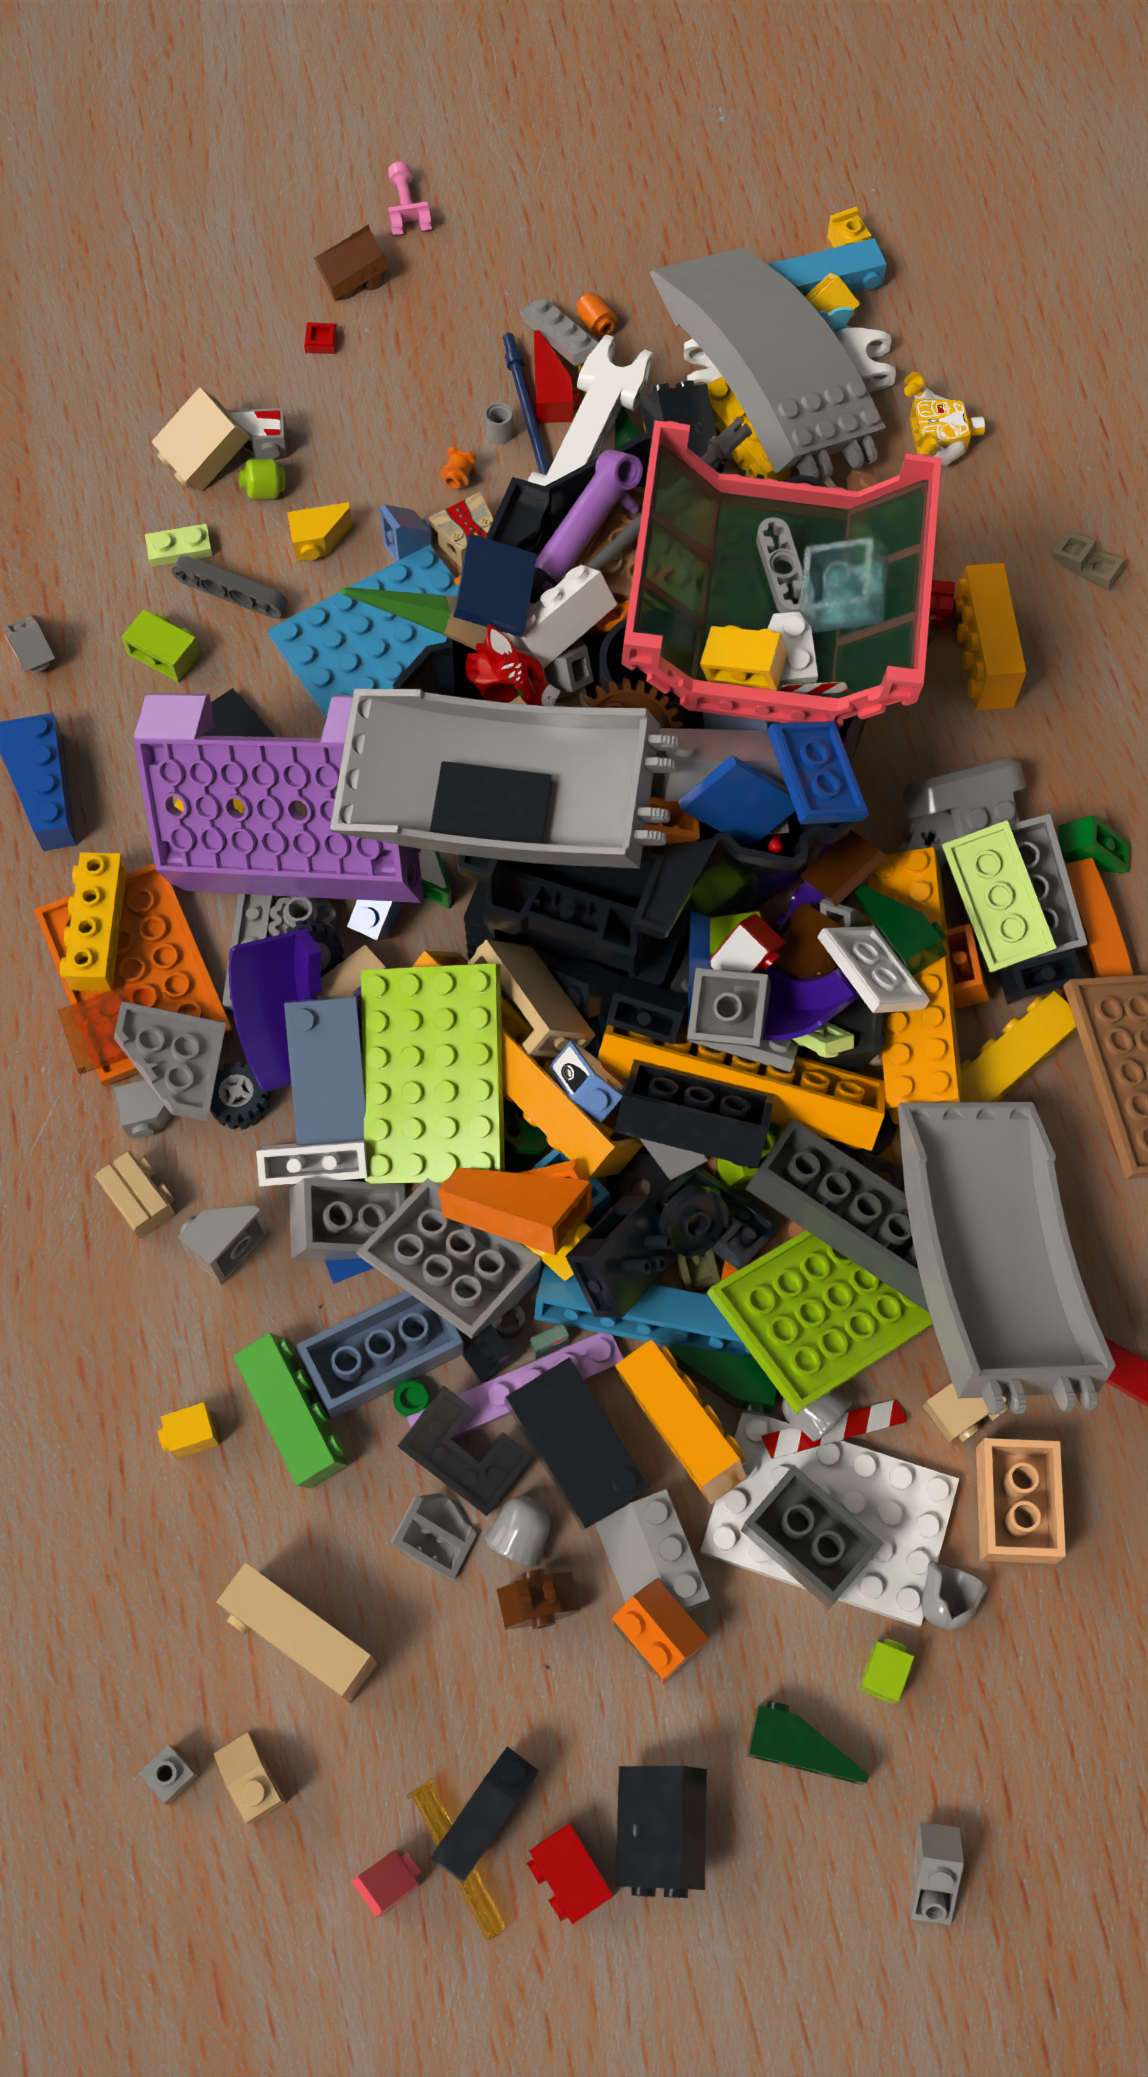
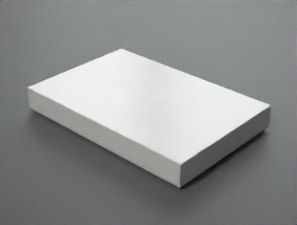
(873, 969)

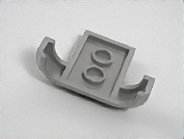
(974, 795)

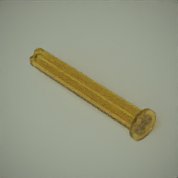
(472, 1888)

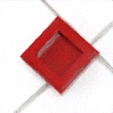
(320, 338)

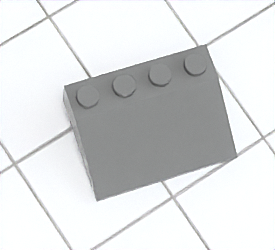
(1051, 883)
(450, 1265)

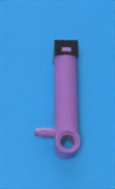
(586, 517)

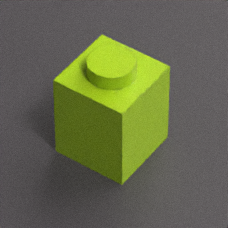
(886, 1671)

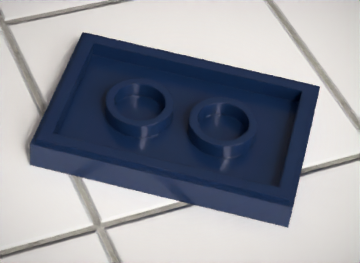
(495, 585)

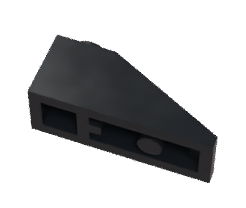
(485, 1814)

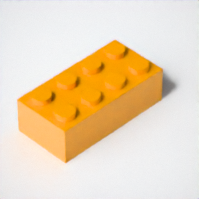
(989, 637)
(684, 1425)

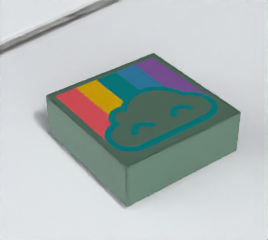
(549, 1341)

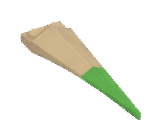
(425, 610)

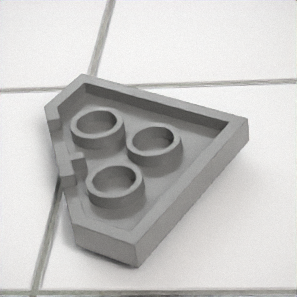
(173, 1055)

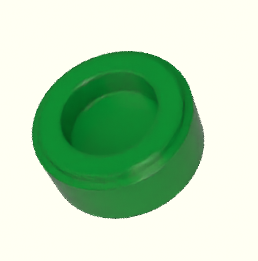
(410, 1397)

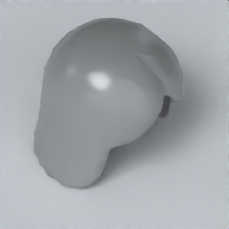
(818, 1417)
(520, 1531)
(955, 1585)

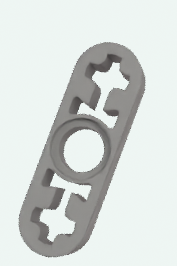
(786, 552)

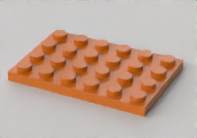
(153, 960)

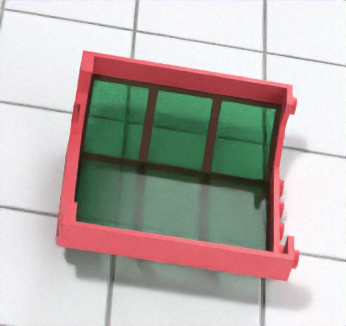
(704, 570)

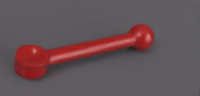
(775, 845)

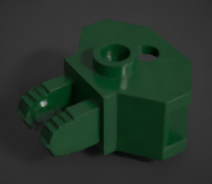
(521, 1139)

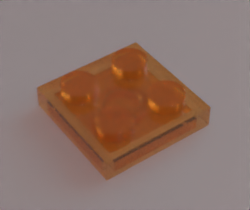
(91, 1030)

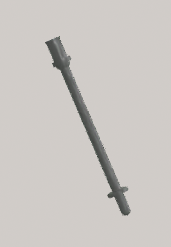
(718, 450)

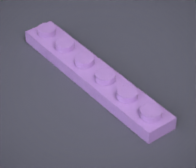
(590, 1356)

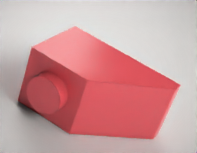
(388, 1882)

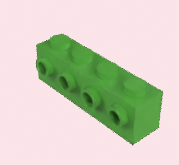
(291, 1410)

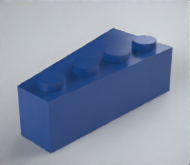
(38, 770)

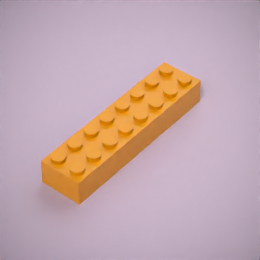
(920, 1045)
(816, 1095)
(545, 1101)

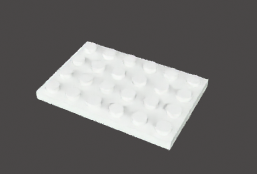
(889, 1496)

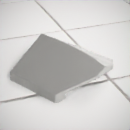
(434, 1534)

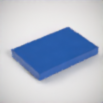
(817, 772)
(739, 801)

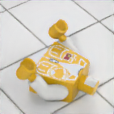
(938, 423)

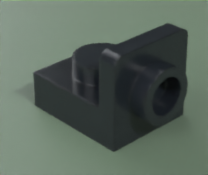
(488, 1355)

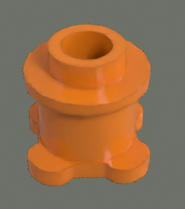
(458, 468)

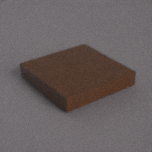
(843, 867)

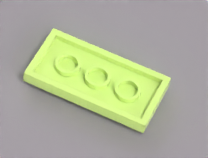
(998, 896)

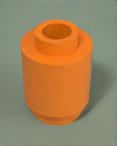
(596, 315)

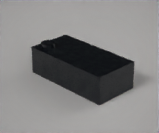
(695, 1113)
(576, 1443)

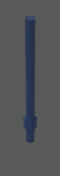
(515, 364)

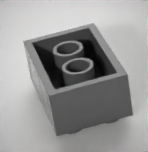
(811, 1536)

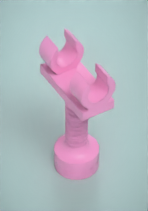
(401, 177)

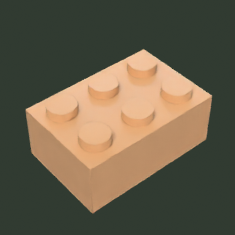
(1020, 1501)

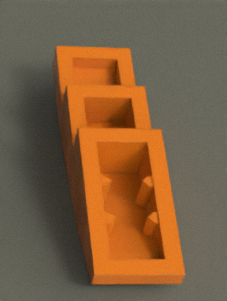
(1099, 922)

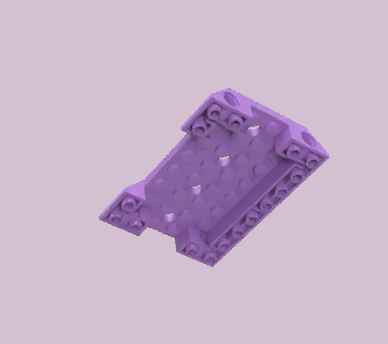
(271, 844)

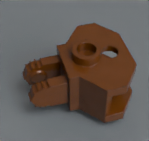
(538, 1600)

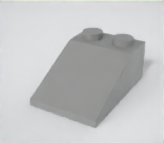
(338, 1216)

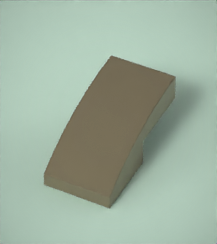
(1082, 558)

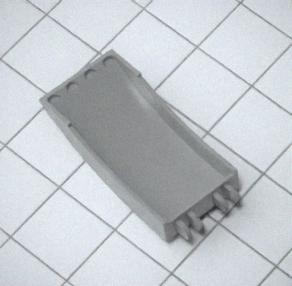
(775, 359)
(596, 757)
(998, 1255)

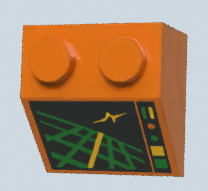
(658, 1630)

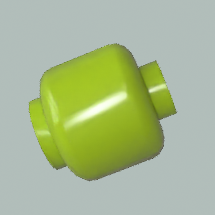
(262, 479)

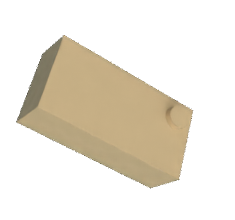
(296, 1632)

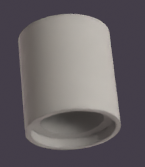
(499, 423)

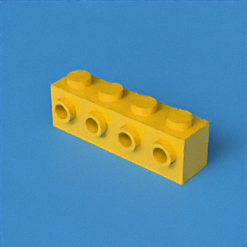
(749, 453)
(94, 922)

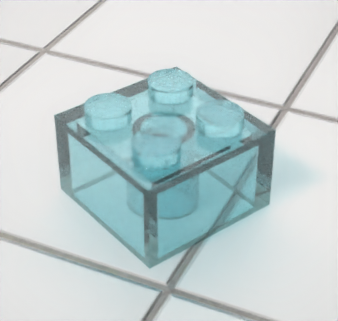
(844, 584)

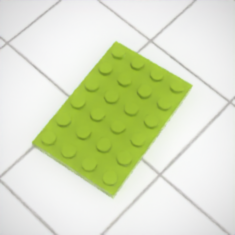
(432, 1071)
(814, 1317)

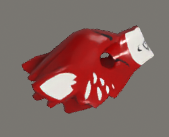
(503, 667)

